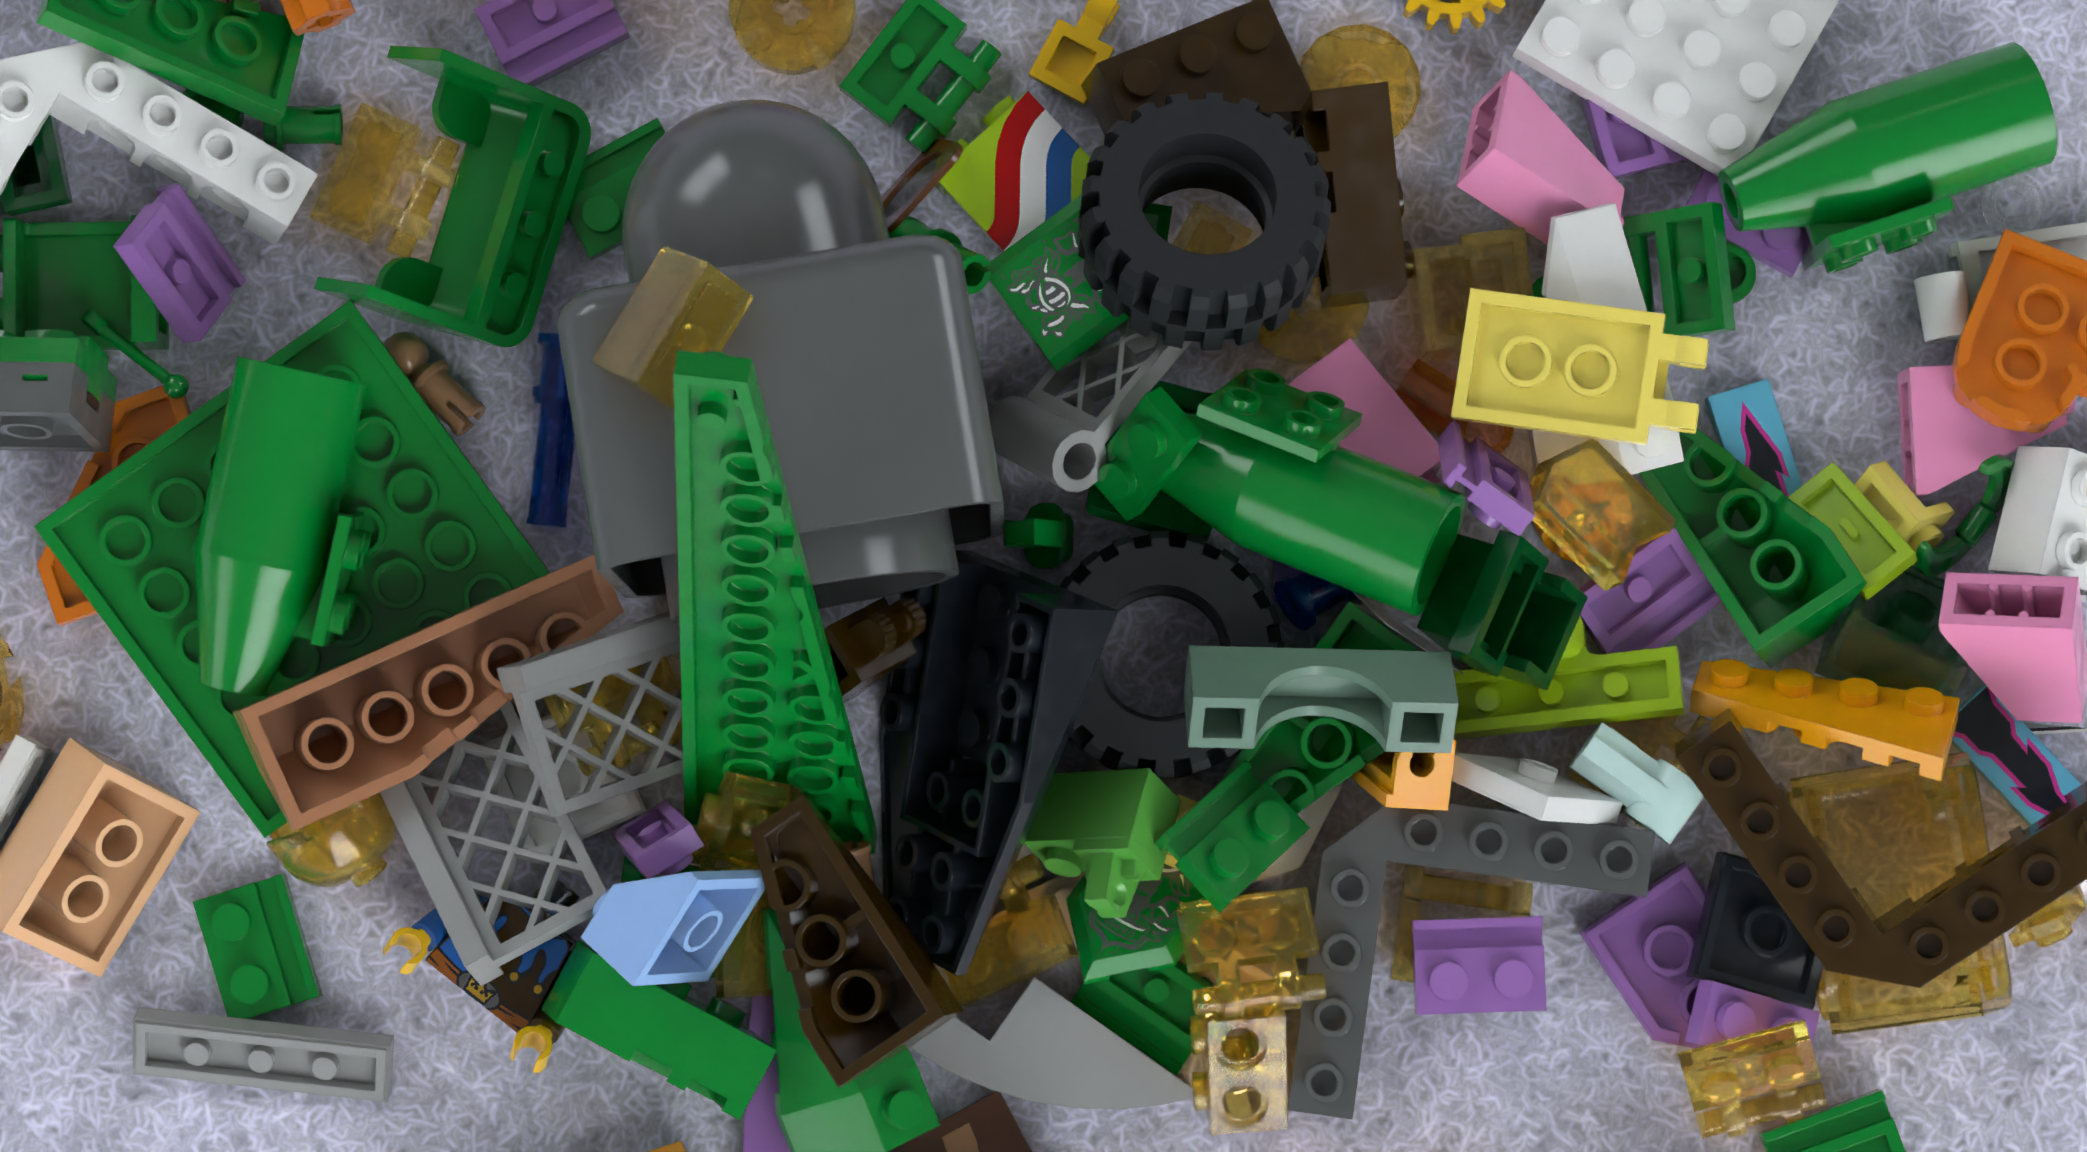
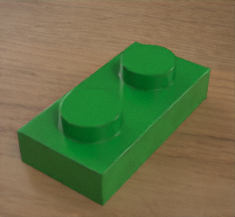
(1146, 453)

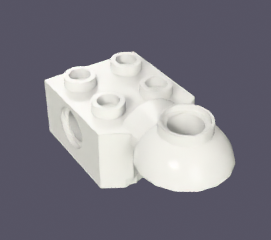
(2044, 516)

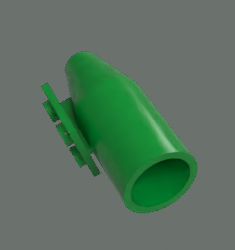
(1892, 156)
(1287, 490)
(271, 527)

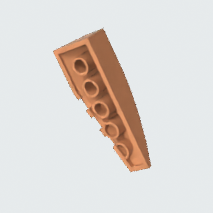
(413, 697)

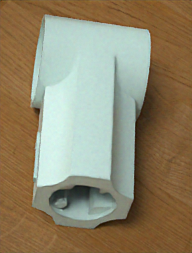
(1651, 790)

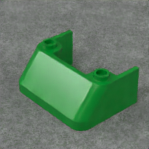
(501, 211)

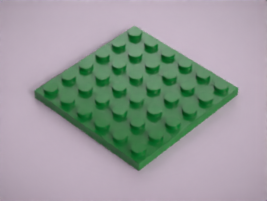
(431, 552)

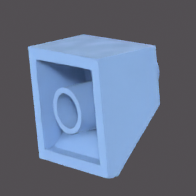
(672, 924)

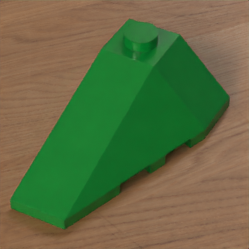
(1760, 550)
(814, 1114)

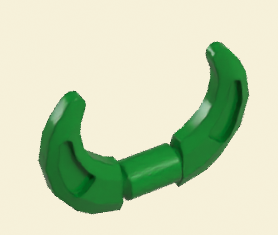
(1974, 525)

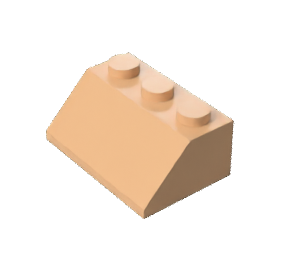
(87, 857)

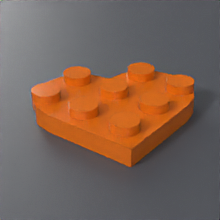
(2024, 337)

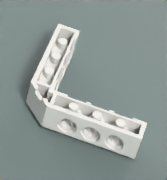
(153, 126)

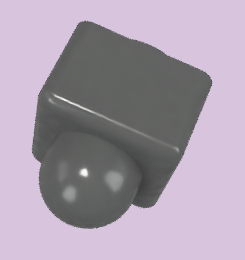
(853, 348)

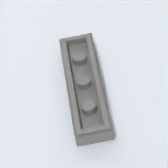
(263, 1054)

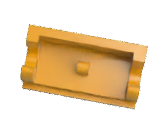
(1409, 779)

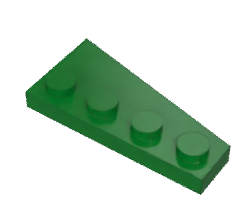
(203, 45)

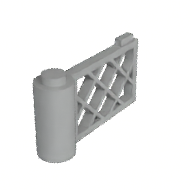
(1059, 433)

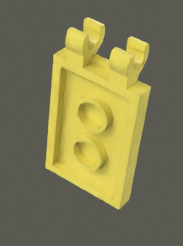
(1571, 368)

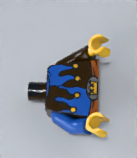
(526, 980)

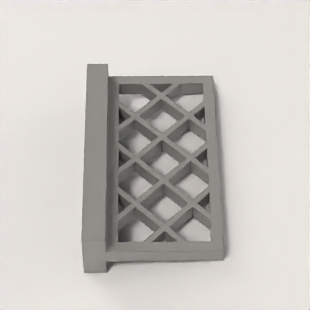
(588, 663)
(446, 872)

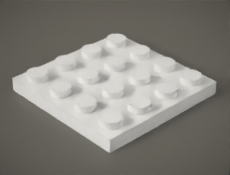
(1679, 69)

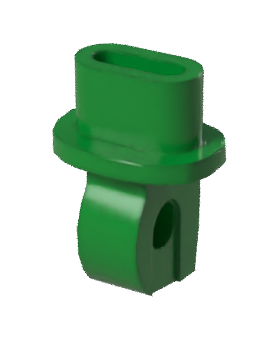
(1043, 534)

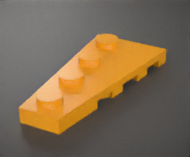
(1821, 711)

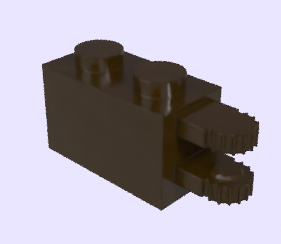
(873, 643)

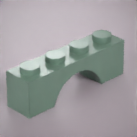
(1392, 694)

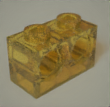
(1249, 1059)

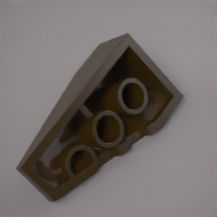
(852, 959)

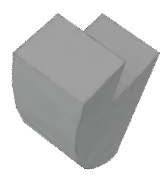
(1053, 1057)

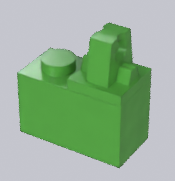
(1107, 829)

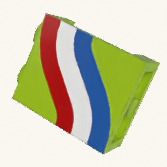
(1016, 171)

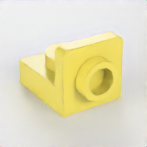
(1902, 507)

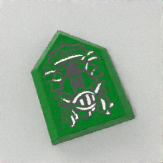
(1048, 291)
(1142, 939)

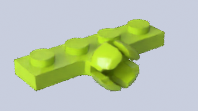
(1581, 693)

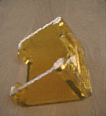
(1897, 841)

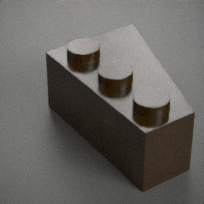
(1228, 53)

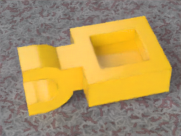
(1074, 51)

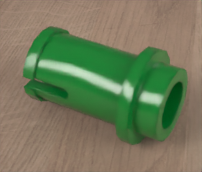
(306, 126)

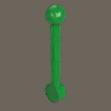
(175, 385)

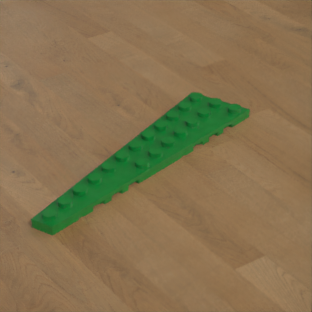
(751, 633)

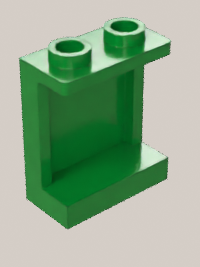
(63, 271)

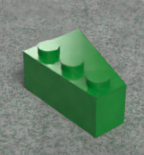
(662, 1030)

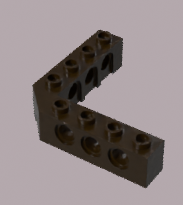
(1913, 938)

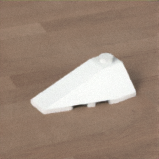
(1593, 265)

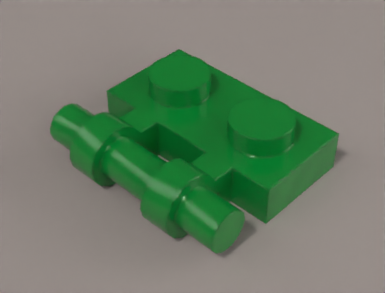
(903, 60)

